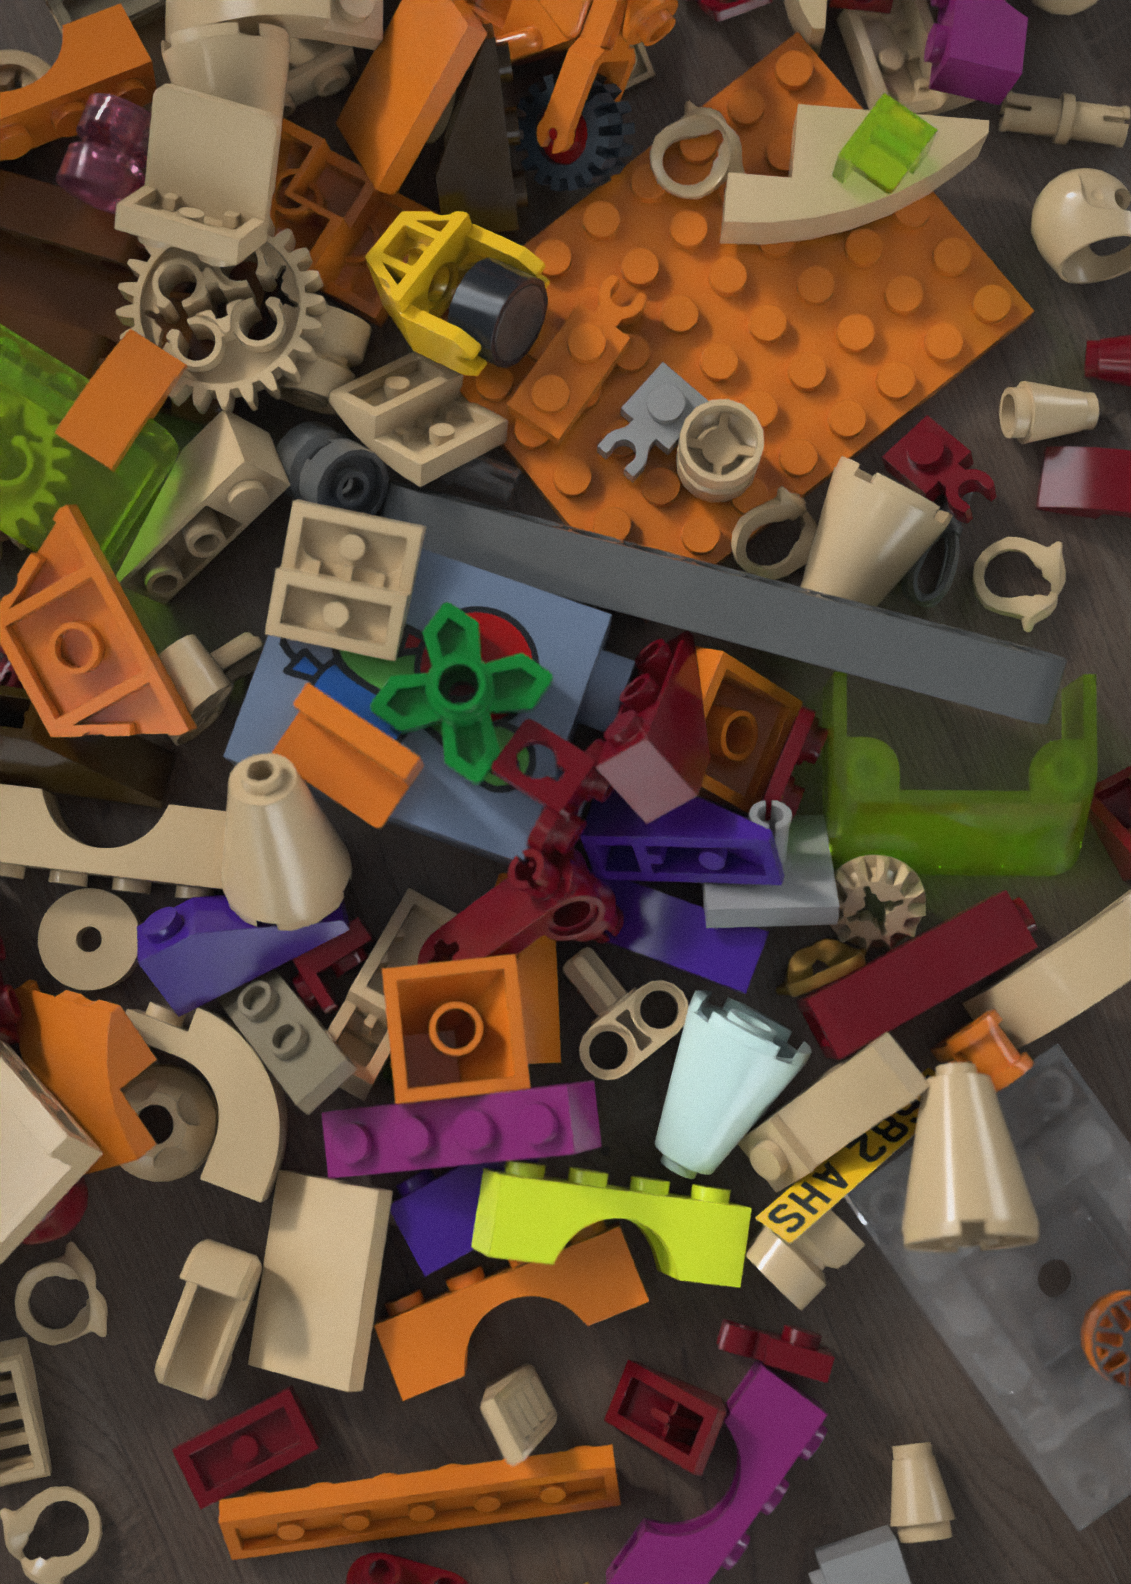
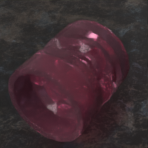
(111, 152)

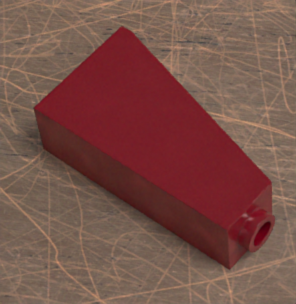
(918, 974)

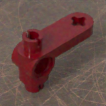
(538, 898)

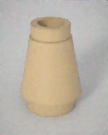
(1045, 411)
(919, 1495)

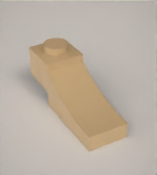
(362, 1019)
(832, 1112)

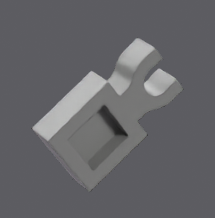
(654, 418)

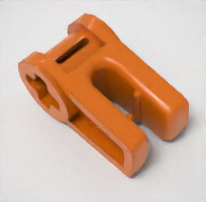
(987, 1047)

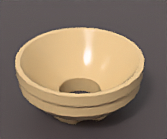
(193, 1116)

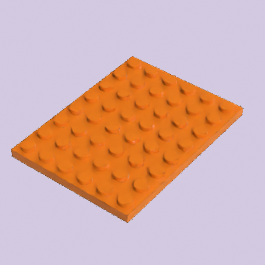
(808, 334)

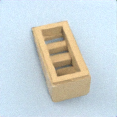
(16, 1356)
(518, 1412)

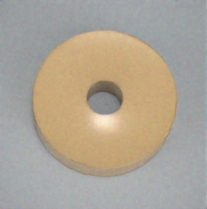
(62, 935)

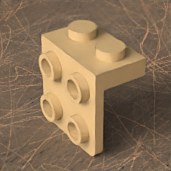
(204, 177)

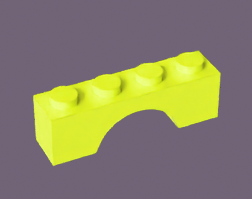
(535, 1215)

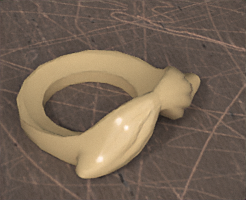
(695, 123)
(783, 507)
(1025, 608)
(89, 1319)
(21, 1523)

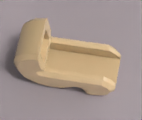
(208, 1318)

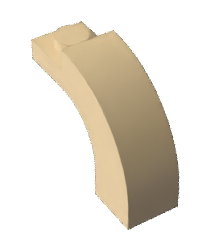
(333, 21)
(1061, 978)
(248, 1095)

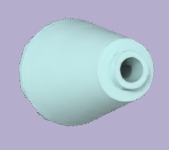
(722, 1082)

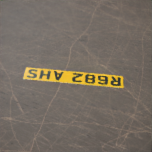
(840, 1173)

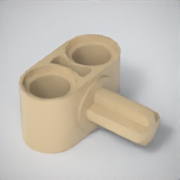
(208, 678)
(619, 1012)

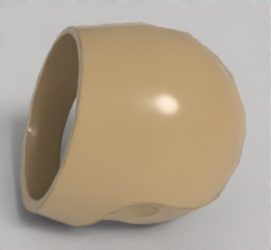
(1073, 214)

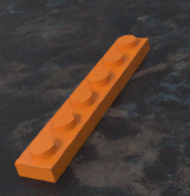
(419, 1502)

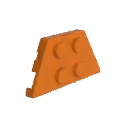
(83, 643)

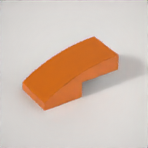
(120, 399)

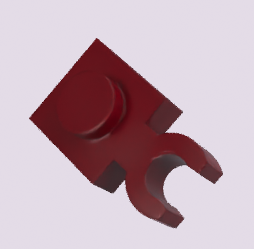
(937, 463)
(792, 1351)

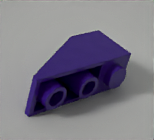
(440, 1212)

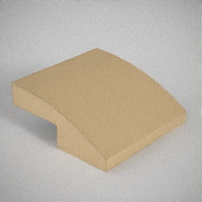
(890, 56)
(417, 418)
(345, 580)

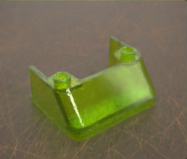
(961, 829)

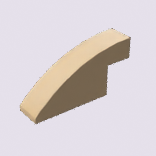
(815, 203)

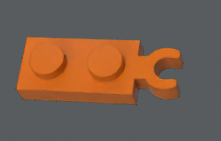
(575, 364)

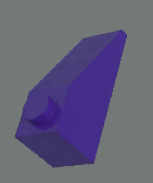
(683, 845)
(209, 950)

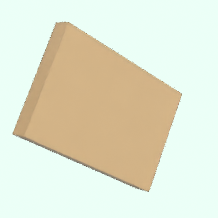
(320, 1279)

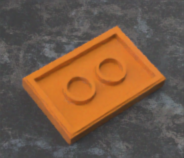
(408, 86)

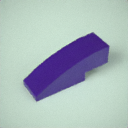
(677, 937)

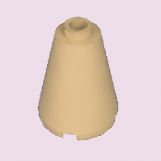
(232, 64)
(869, 535)
(280, 848)
(965, 1170)

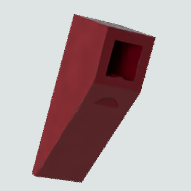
(659, 736)

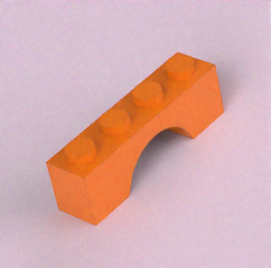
(95, 57)
(431, 1336)

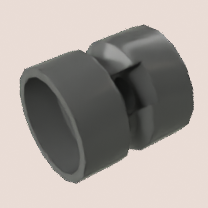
(332, 469)

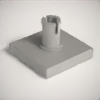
(808, 884)

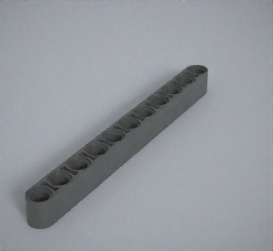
(736, 605)

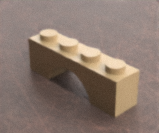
(177, 852)

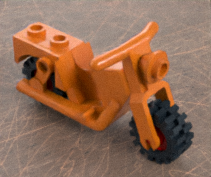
(576, 116)

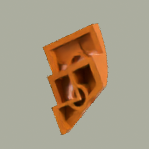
(334, 216)
(84, 1059)

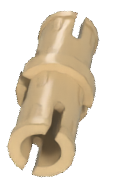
(1064, 119)

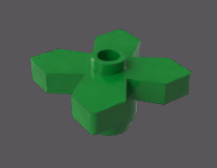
(424, 700)

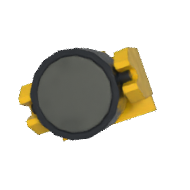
(484, 278)

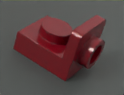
(339, 955)

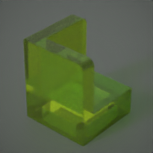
(886, 146)

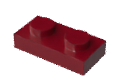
(246, 1447)

